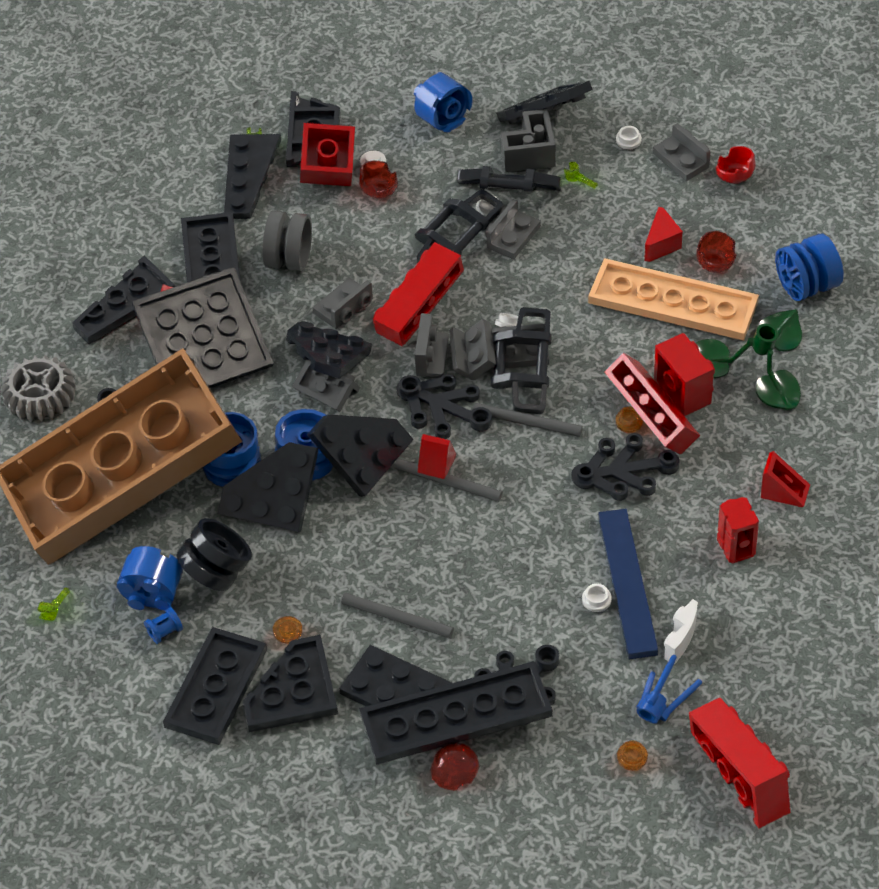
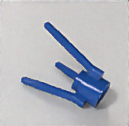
(652, 705)

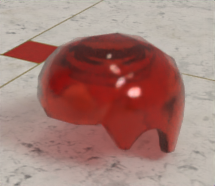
(377, 179)
(716, 248)
(454, 766)

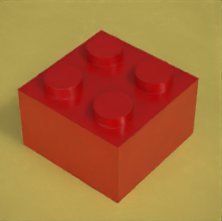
(327, 154)
(684, 374)

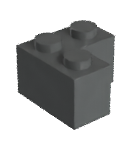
(530, 147)

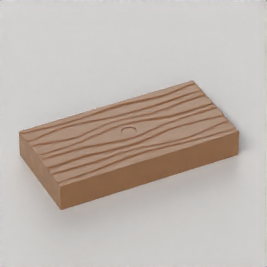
(116, 456)

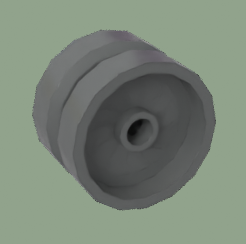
(287, 240)

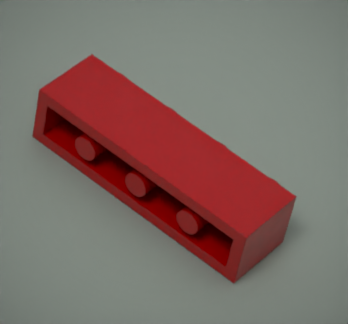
(418, 293)
(652, 404)

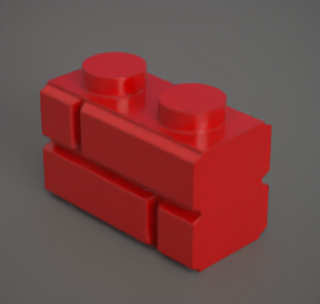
(737, 529)

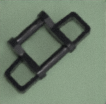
(528, 182)
(463, 208)
(512, 379)

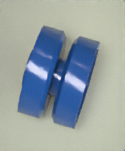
(294, 429)

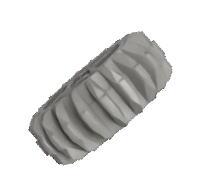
(38, 390)

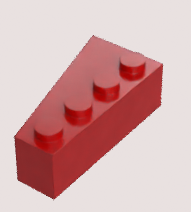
(742, 760)

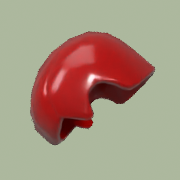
(736, 166)

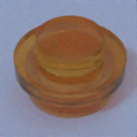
(628, 420)
(287, 629)
(632, 755)

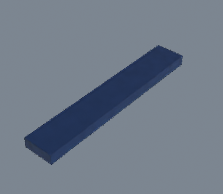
(628, 584)

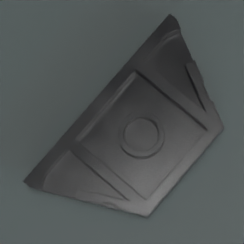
(303, 112)

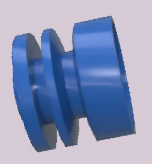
(809, 267)
(240, 457)

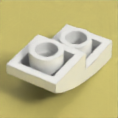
(684, 627)

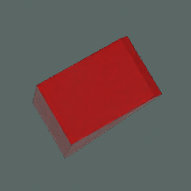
(663, 236)
(435, 456)
(783, 483)

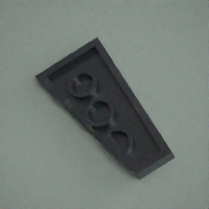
(247, 171)
(116, 305)

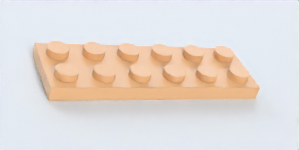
(673, 299)

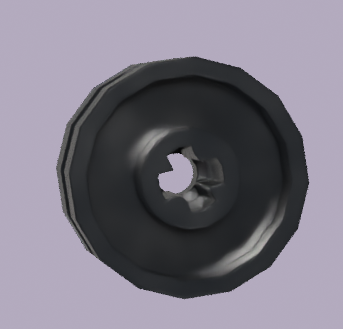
(214, 554)

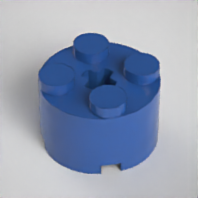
(442, 102)
(149, 578)

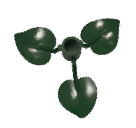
(775, 331)

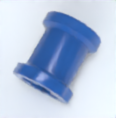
(163, 625)

